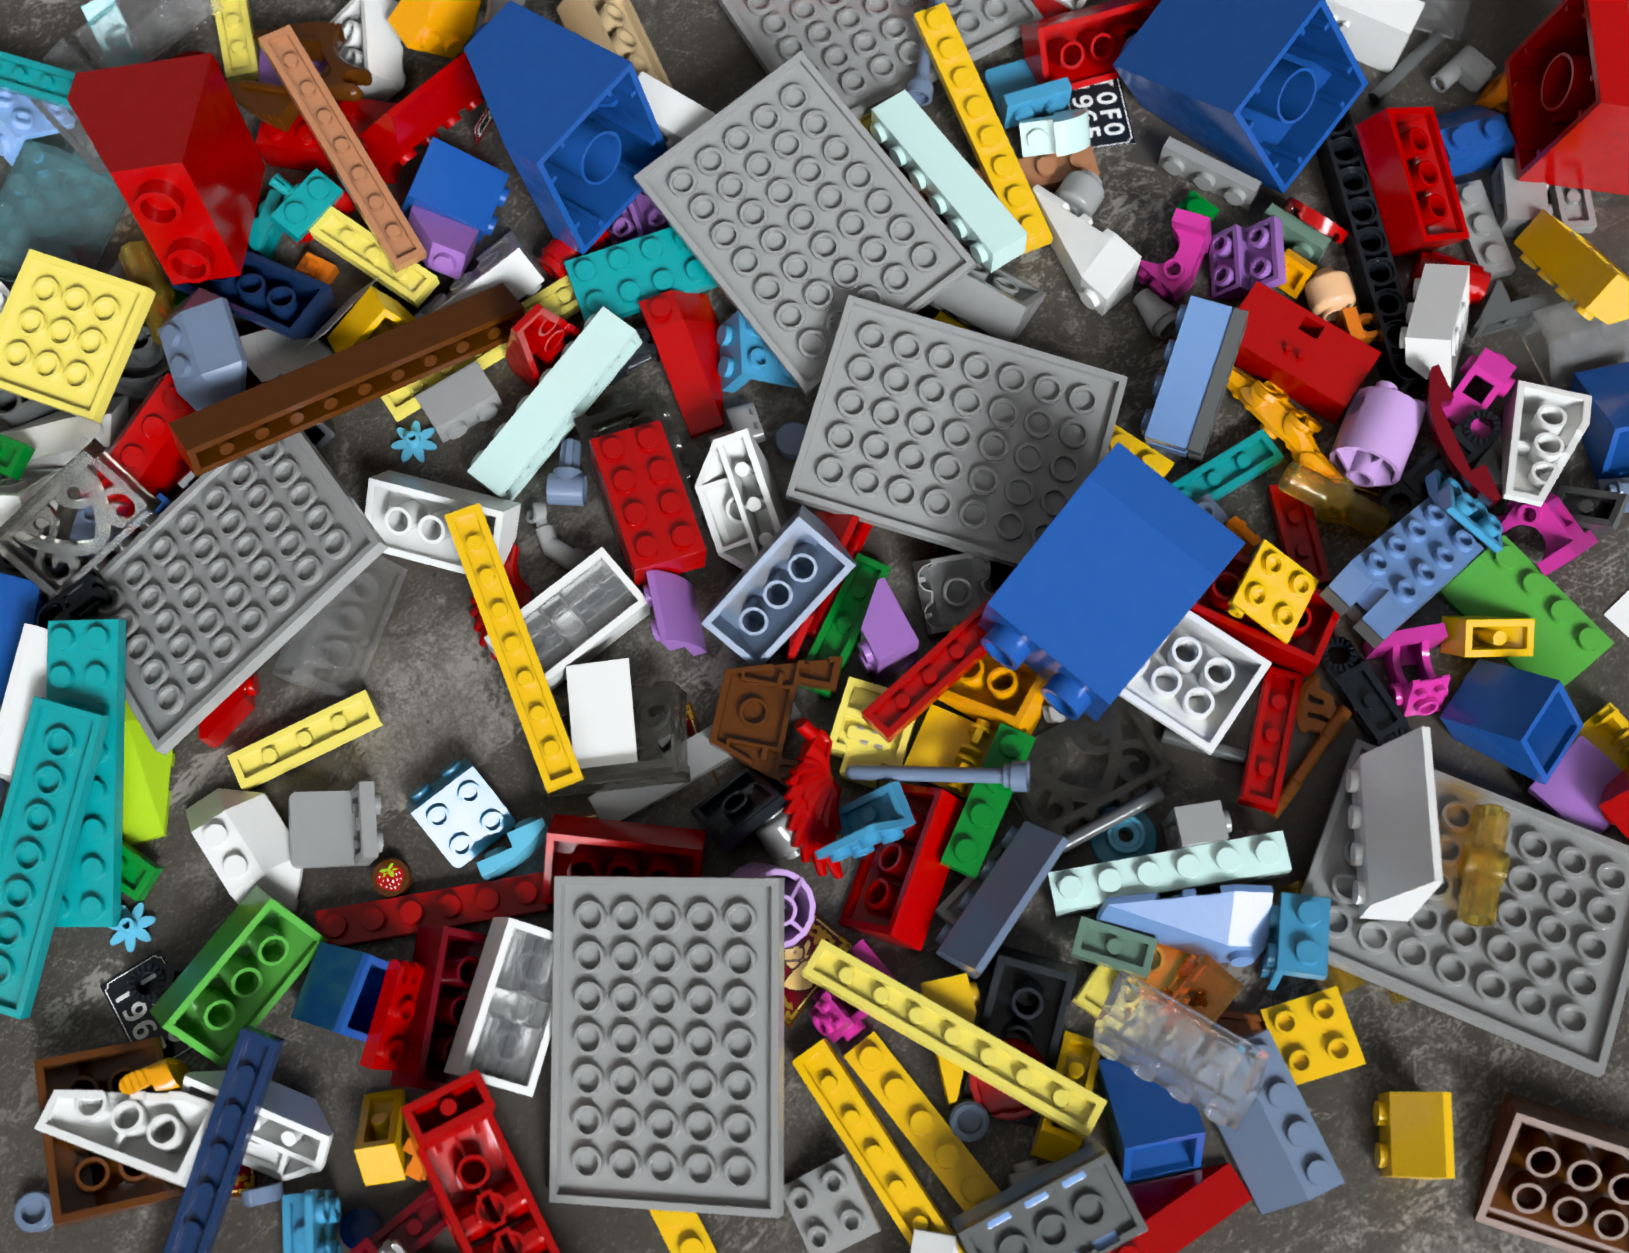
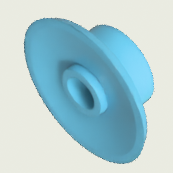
(1143, 841)

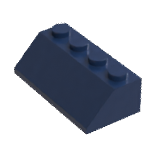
(273, 297)

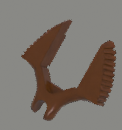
(322, 44)

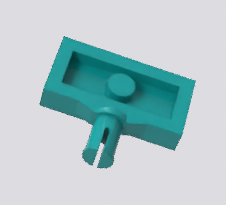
(303, 203)

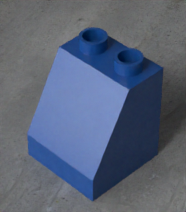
(1245, 79)
(567, 120)
(1106, 584)

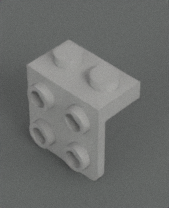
(335, 827)

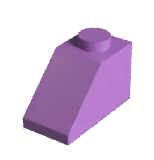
(446, 242)

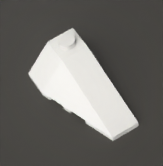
(1096, 261)
(63, 435)
(1538, 438)

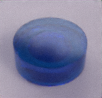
(358, 1225)

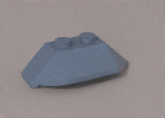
(204, 350)

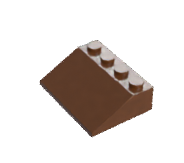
(1556, 1178)
(83, 1182)

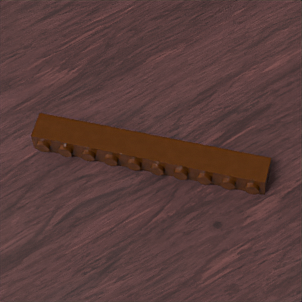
(345, 380)

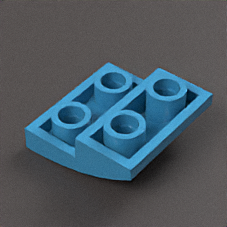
(1465, 510)

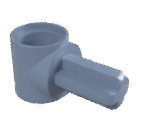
(567, 482)

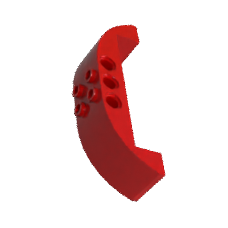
(474, 1171)

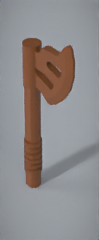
(1327, 732)

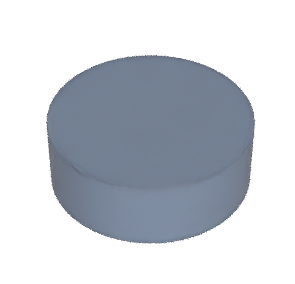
(790, 439)
(969, 1120)
(262, 1194)
(34, 1211)

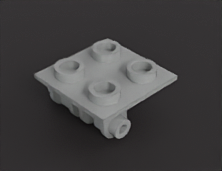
(830, 1207)

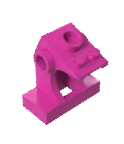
(1193, 237)
(1492, 369)
(1559, 529)
(1409, 649)
(830, 1015)

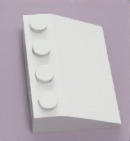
(1197, 682)
(1395, 827)

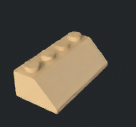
(615, 28)

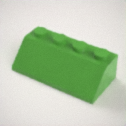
(1515, 587)
(237, 975)

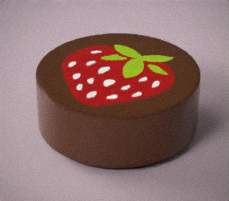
(391, 878)

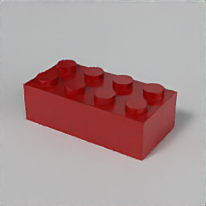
(301, 151)
(647, 501)
(1307, 642)

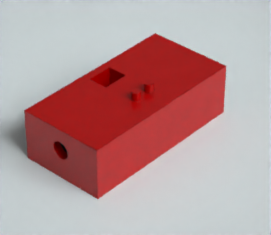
(1302, 353)

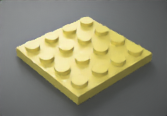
(69, 334)

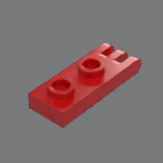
(392, 1015)

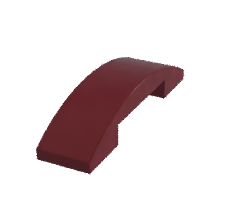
(1476, 481)
(413, 1227)

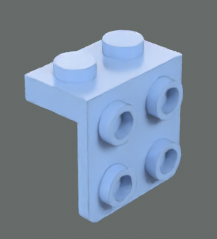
(19, 122)

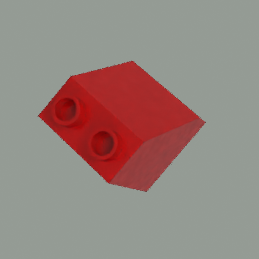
(1573, 98)
(176, 159)

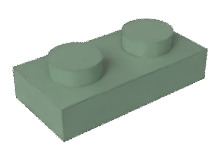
(1299, 235)
(1114, 947)

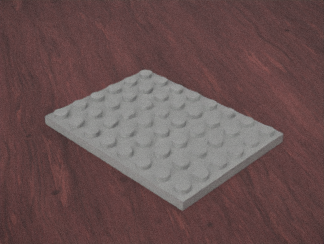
(867, 45)
(797, 212)
(951, 432)
(231, 580)
(1548, 966)
(668, 1044)

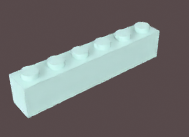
(947, 181)
(550, 410)
(1170, 872)

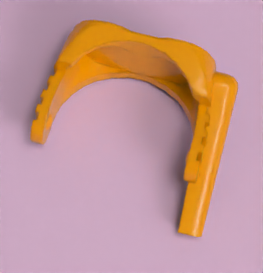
(163, 1075)

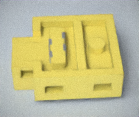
(857, 740)

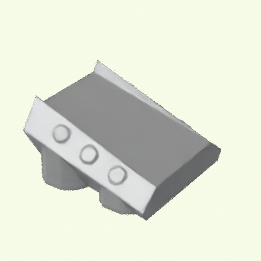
(951, 588)

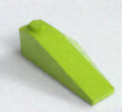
(144, 785)

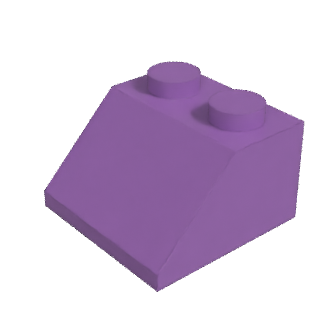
(886, 635)

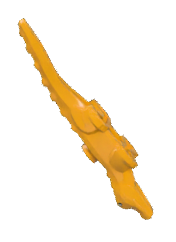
(1281, 420)

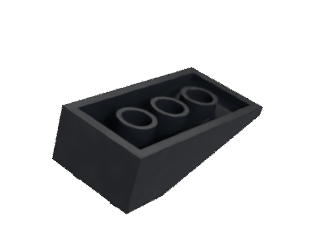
(1029, 1003)

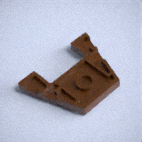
(757, 710)

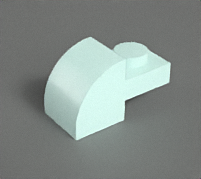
(1059, 134)

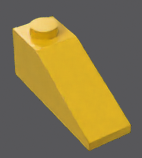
(960, 998)
(1078, 1062)

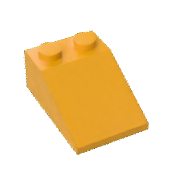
(435, 25)
(998, 695)

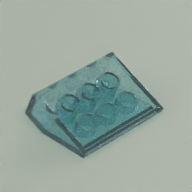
(55, 208)

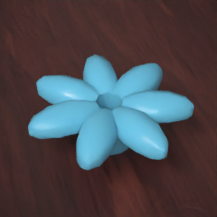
(414, 442)
(135, 929)

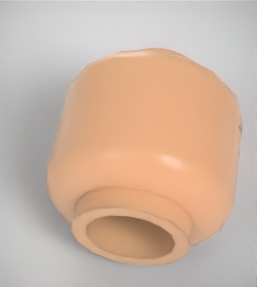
(1329, 293)

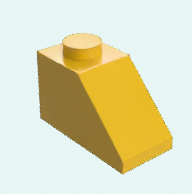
(1488, 636)
(382, 1138)

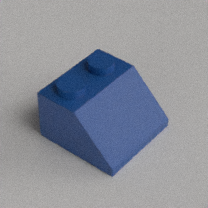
(1474, 139)

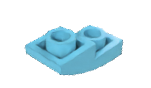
(525, 840)

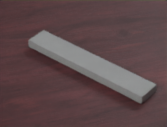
(702, 758)

